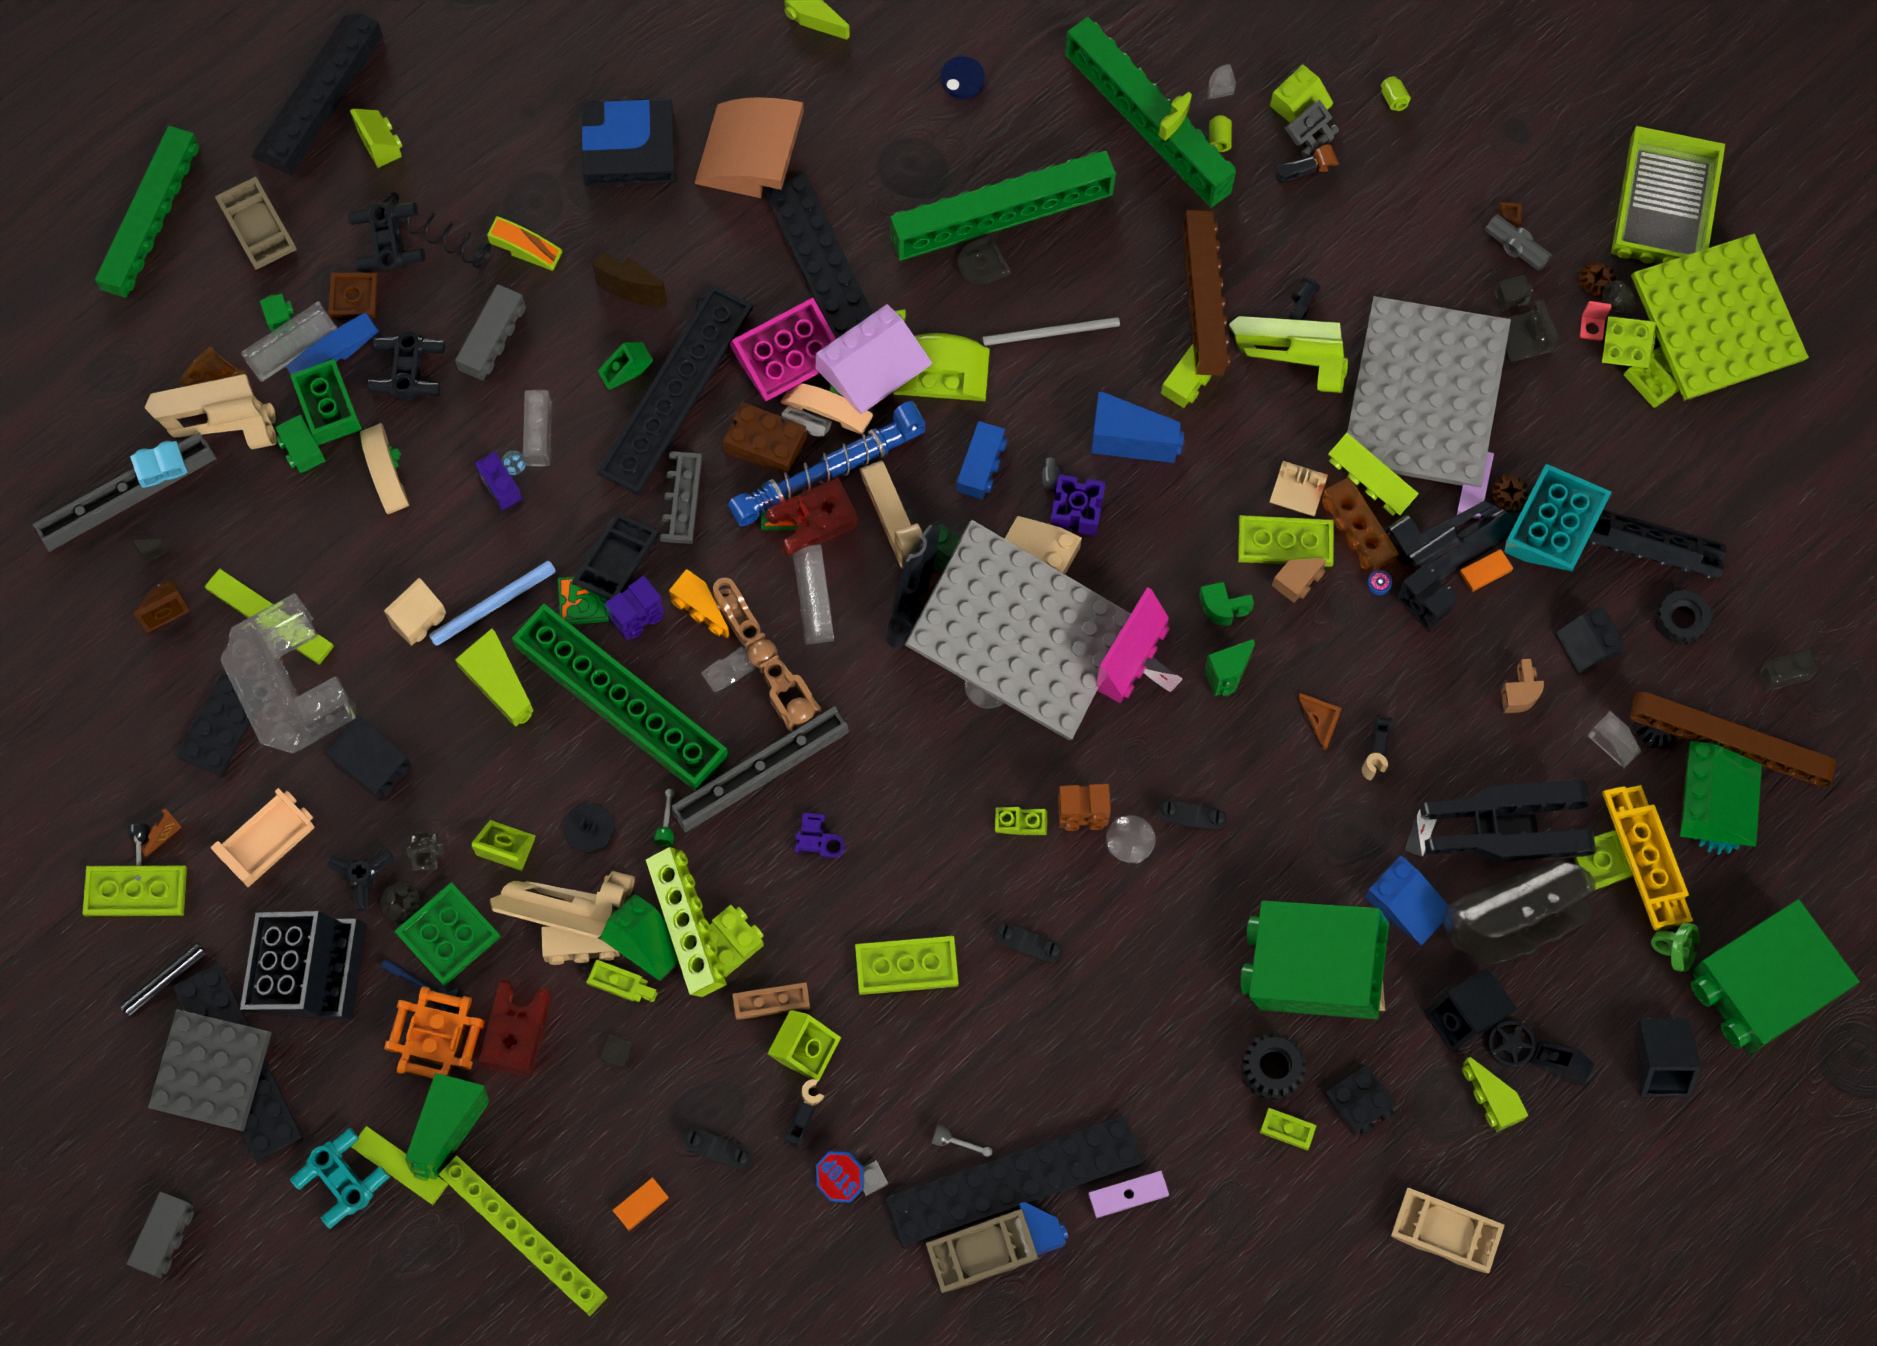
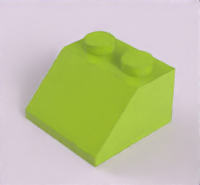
(1299, 93)
(377, 136)
(804, 1045)

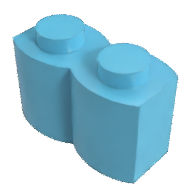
(158, 464)

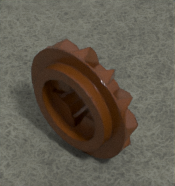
(1588, 275)
(1503, 498)

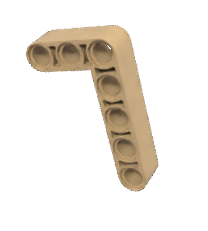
(901, 534)

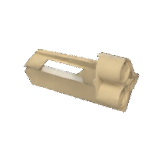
(227, 405)
(580, 911)

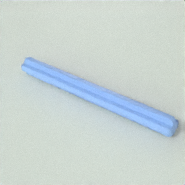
(492, 603)

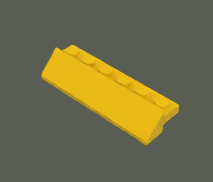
(1649, 857)

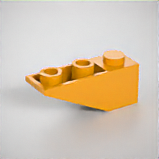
(694, 596)

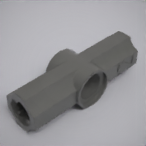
(1518, 242)

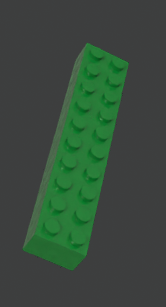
(1145, 108)
(1002, 205)
(620, 698)

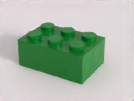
(325, 402)

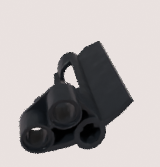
(910, 586)

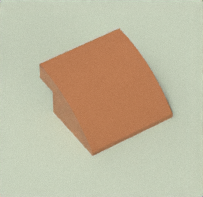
(750, 145)

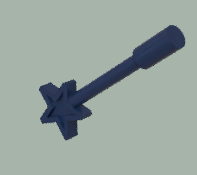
(398, 971)

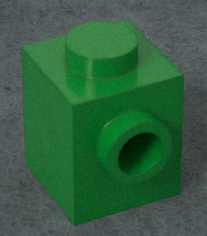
(276, 310)

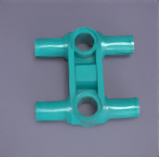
(339, 1178)

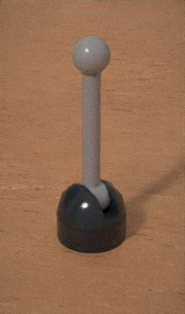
(138, 834)

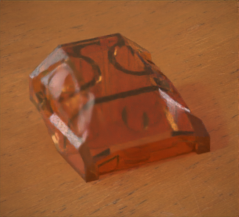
(208, 367)

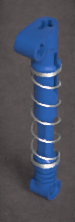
(906, 425)

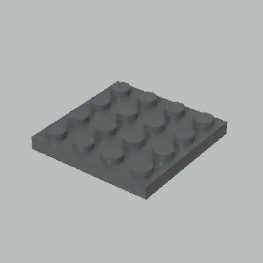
(210, 1070)

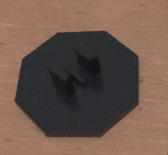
(589, 828)

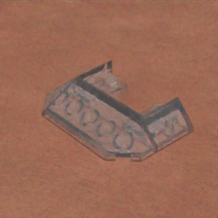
(263, 684)

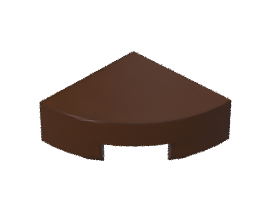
(1511, 212)

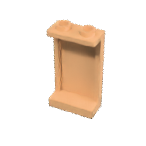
(265, 838)

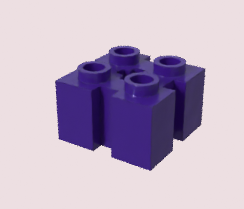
(1089, 498)
(635, 608)

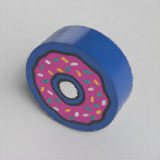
(1379, 582)

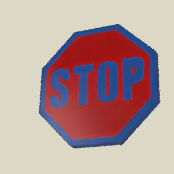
(840, 1176)

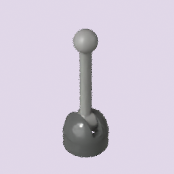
(942, 1137)

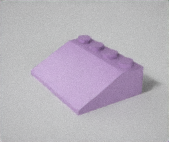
(872, 359)

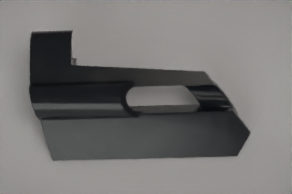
(1442, 546)

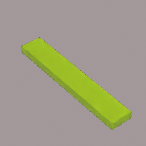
(251, 603)

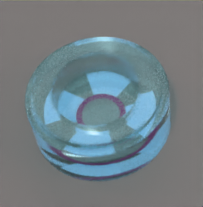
(513, 462)

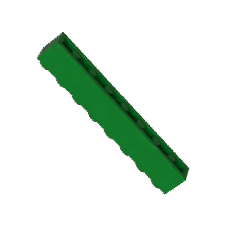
(147, 212)

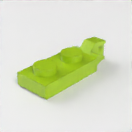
(620, 982)

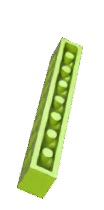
(523, 1236)

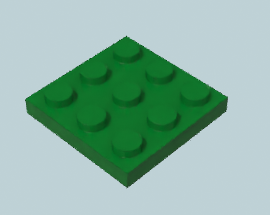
(447, 934)

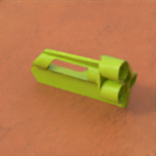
(1308, 343)

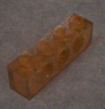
(1347, 494)

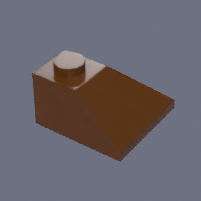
(161, 606)

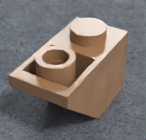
(1296, 577)

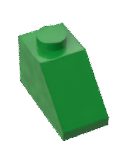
(625, 364)

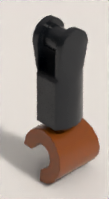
(1321, 158)

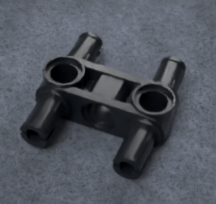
(386, 236)
(406, 366)

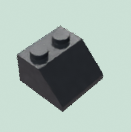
(1590, 640)

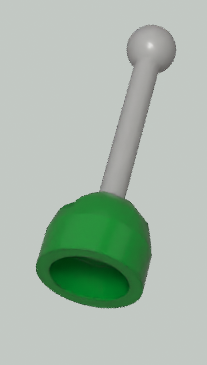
(664, 835)

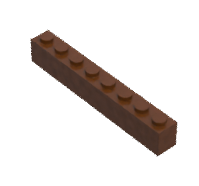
(1204, 293)

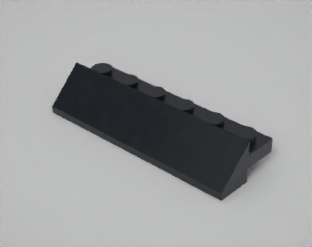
(1659, 544)

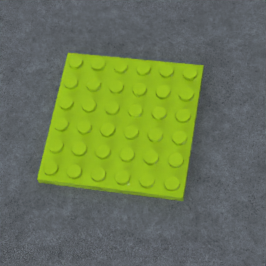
(1719, 316)

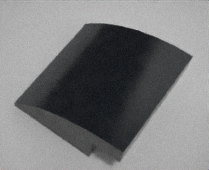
(303, 965)

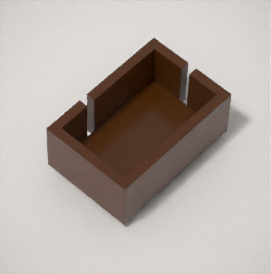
(765, 439)

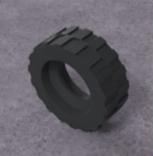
(1686, 599)

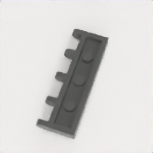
(684, 497)

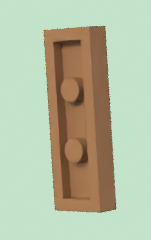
(771, 1001)

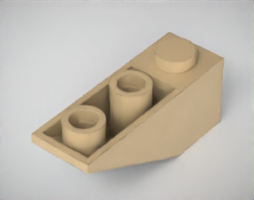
(564, 945)

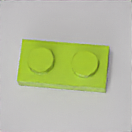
(1288, 1129)

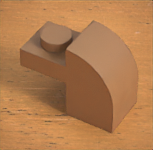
(1522, 694)

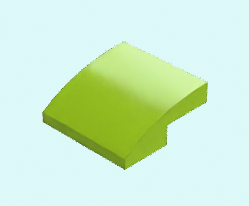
(1654, 383)

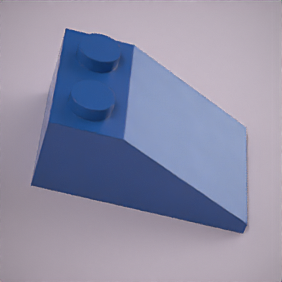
(1408, 900)

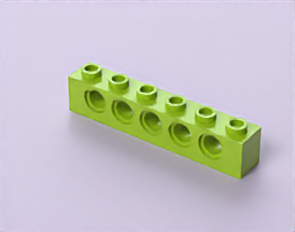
(676, 913)

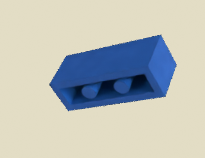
(981, 460)

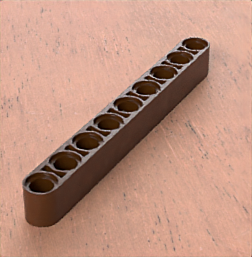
(1754, 745)

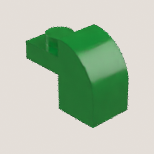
(1220, 608)

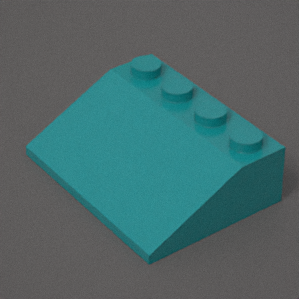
(1556, 520)

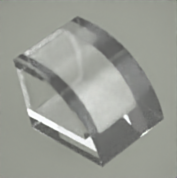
(1221, 82)

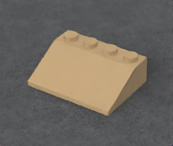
(1046, 542)

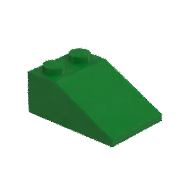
(641, 936)

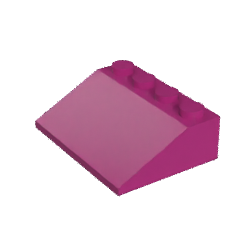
(783, 349)
(1132, 648)

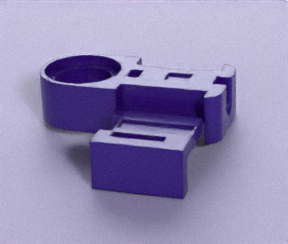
(812, 837)

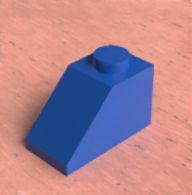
(1044, 1229)

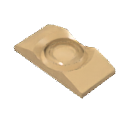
(1447, 1231)

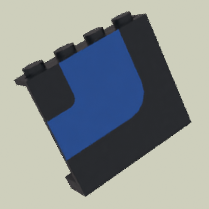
(627, 142)

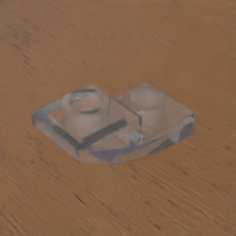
(729, 670)

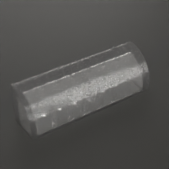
(288, 341)
(813, 595)

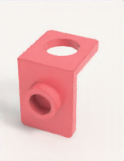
(1596, 314)

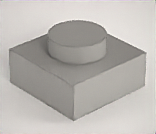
(873, 1178)

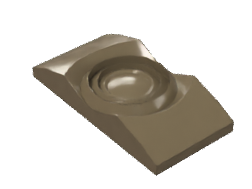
(255, 223)
(982, 1251)

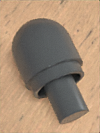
(1050, 474)

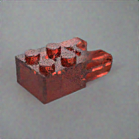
(810, 520)
(514, 1024)

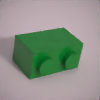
(299, 443)

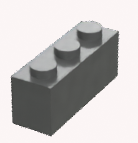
(161, 1235)

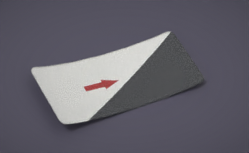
(1161, 674)
(1420, 832)

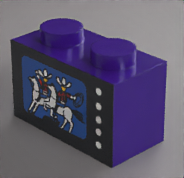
(498, 481)

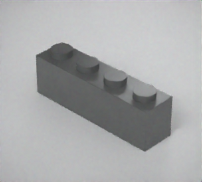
(490, 332)

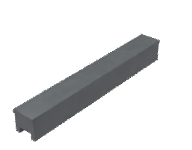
(114, 498)
(759, 769)

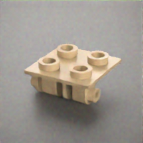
(1298, 488)

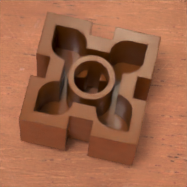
(1084, 806)

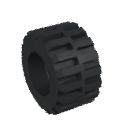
(1288, 1052)

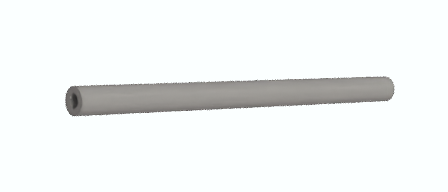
(1051, 331)

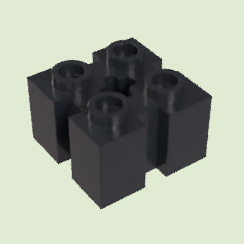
(1427, 597)

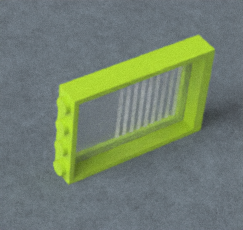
(1667, 196)

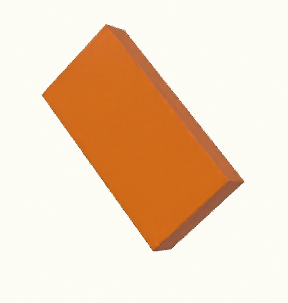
(1486, 570)
(640, 1204)

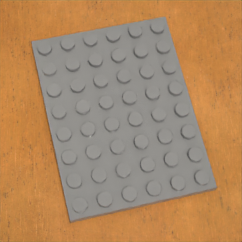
(1429, 389)
(1018, 630)

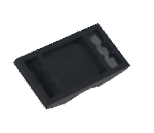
(616, 557)

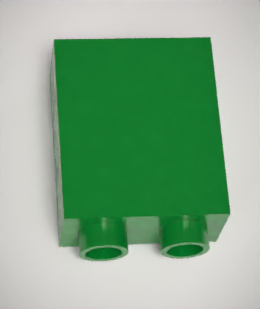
(1316, 959)
(1772, 978)

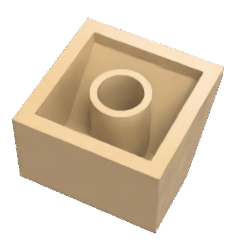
(415, 612)

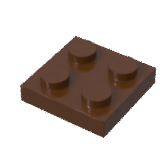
(353, 295)

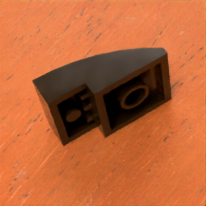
(629, 281)

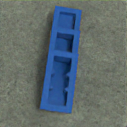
(337, 344)

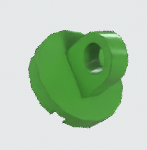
(1679, 945)

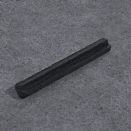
(162, 979)

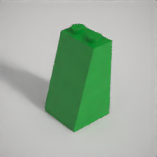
(444, 1123)

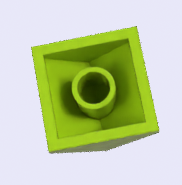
(503, 845)

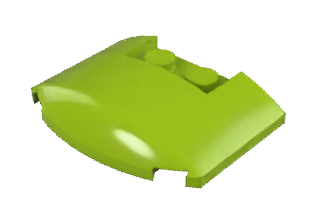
(956, 370)

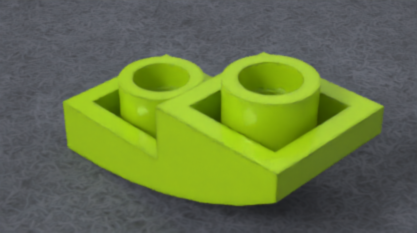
(1178, 112)
(1021, 822)

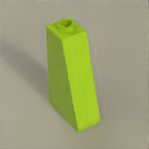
(493, 674)

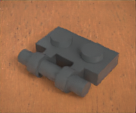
(1309, 122)

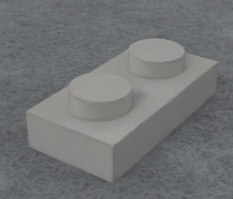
(814, 424)

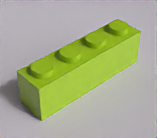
(1373, 474)

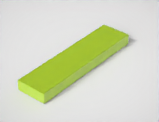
(393, 1161)

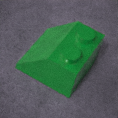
(1227, 667)

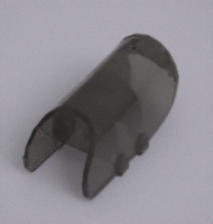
(1520, 912)

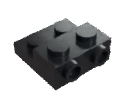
(1361, 1101)

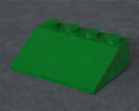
(1720, 795)

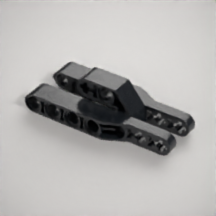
(1514, 836)

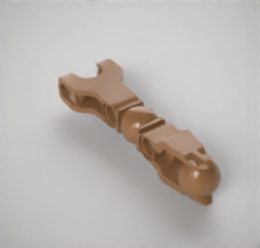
(764, 655)

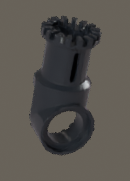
(1303, 297)

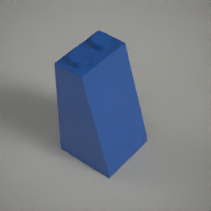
(1134, 431)

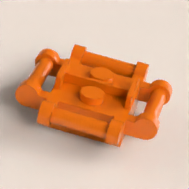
(434, 1034)

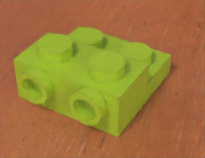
(734, 938)

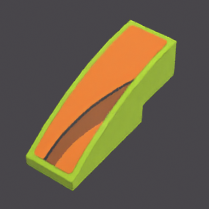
(524, 243)

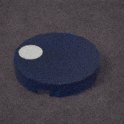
(962, 77)

